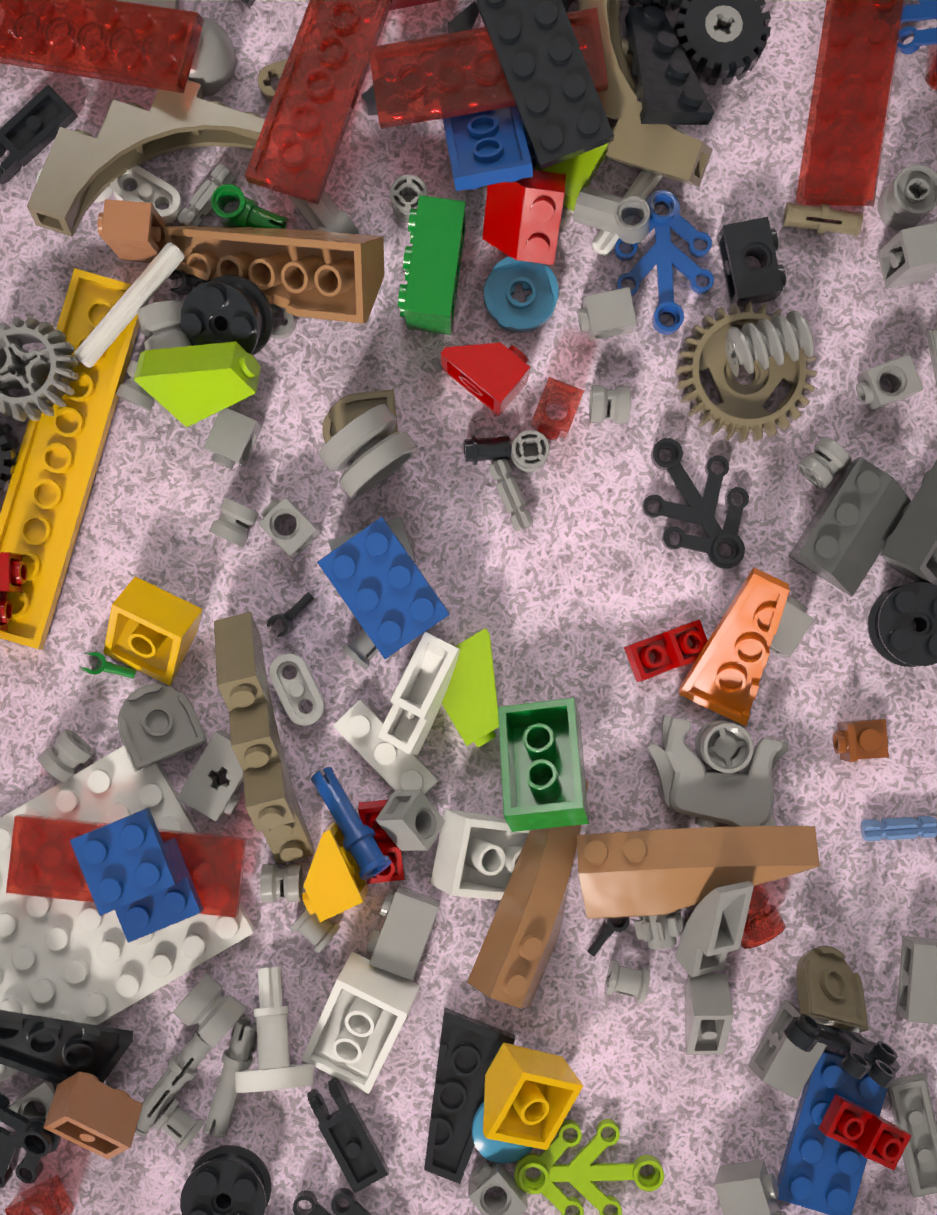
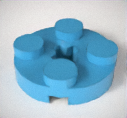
(511, 314)

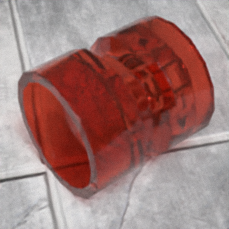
(762, 920)

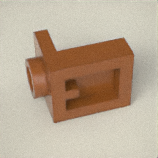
(861, 740)

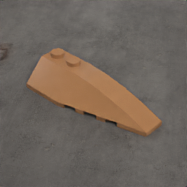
(295, 269)
(678, 867)
(527, 918)

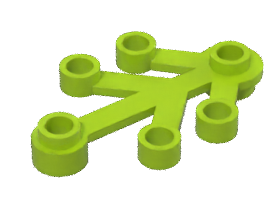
(581, 1171)

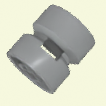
(908, 197)
(162, 325)
(724, 746)
(209, 1010)

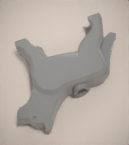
(710, 795)

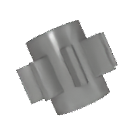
(659, 930)

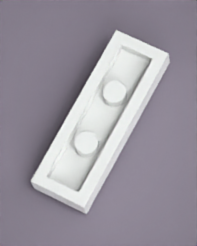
(395, 766)

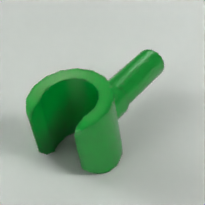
(108, 667)

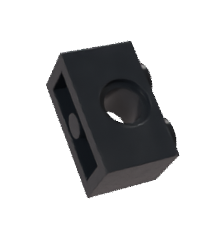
(755, 240)

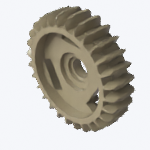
(741, 404)

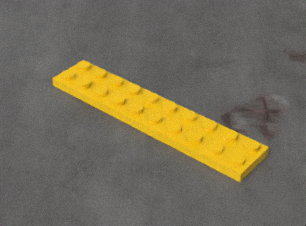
(61, 461)

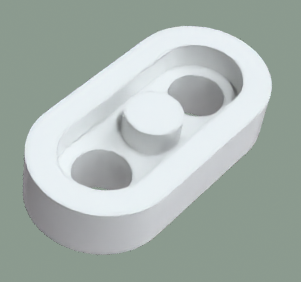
(149, 190)
(295, 690)

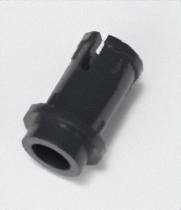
(486, 448)

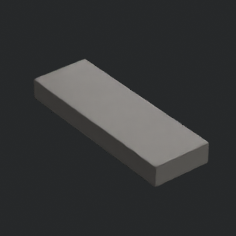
(915, 1114)

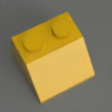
(151, 630)
(333, 878)
(527, 1096)

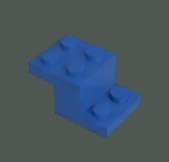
(137, 875)

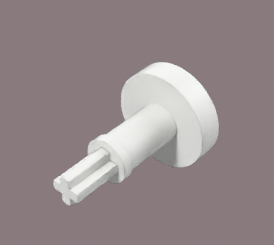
(272, 1043)

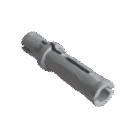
(235, 1059)
(181, 1069)

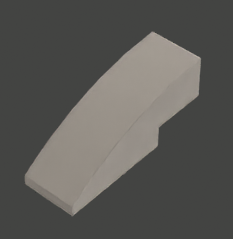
(714, 929)

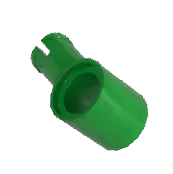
(248, 212)

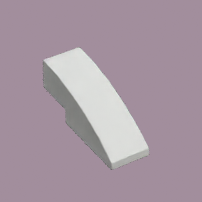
(419, 694)

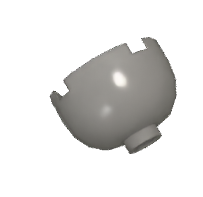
(214, 59)

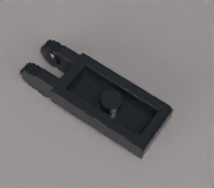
(32, 130)
(348, 1138)

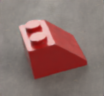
(526, 216)
(488, 372)

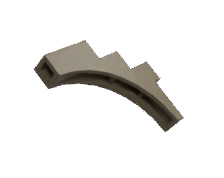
(130, 135)
(638, 145)
(256, 739)

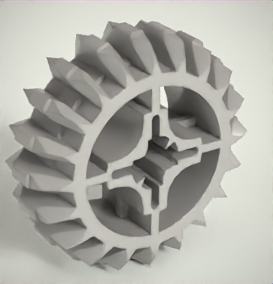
(52, 360)

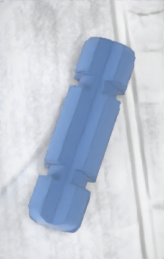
(899, 828)

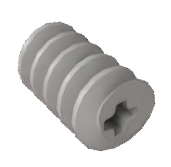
(768, 340)

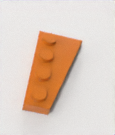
(734, 657)

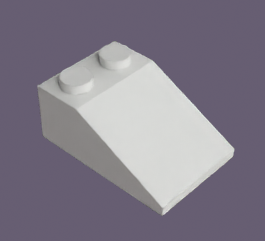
(475, 855)
(360, 1022)

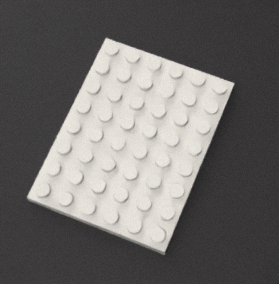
(60, 952)

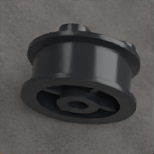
(228, 311)
(892, 628)
(227, 1183)

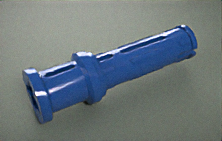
(358, 838)

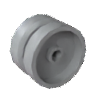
(367, 451)

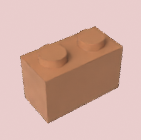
(132, 230)
(93, 1115)

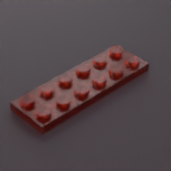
(101, 40)
(459, 73)
(316, 96)
(850, 102)
(46, 864)

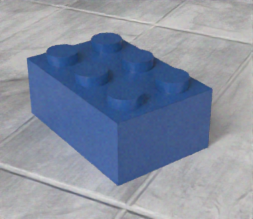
(383, 587)

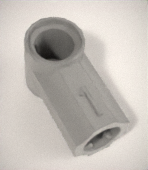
(608, 214)
(325, 215)

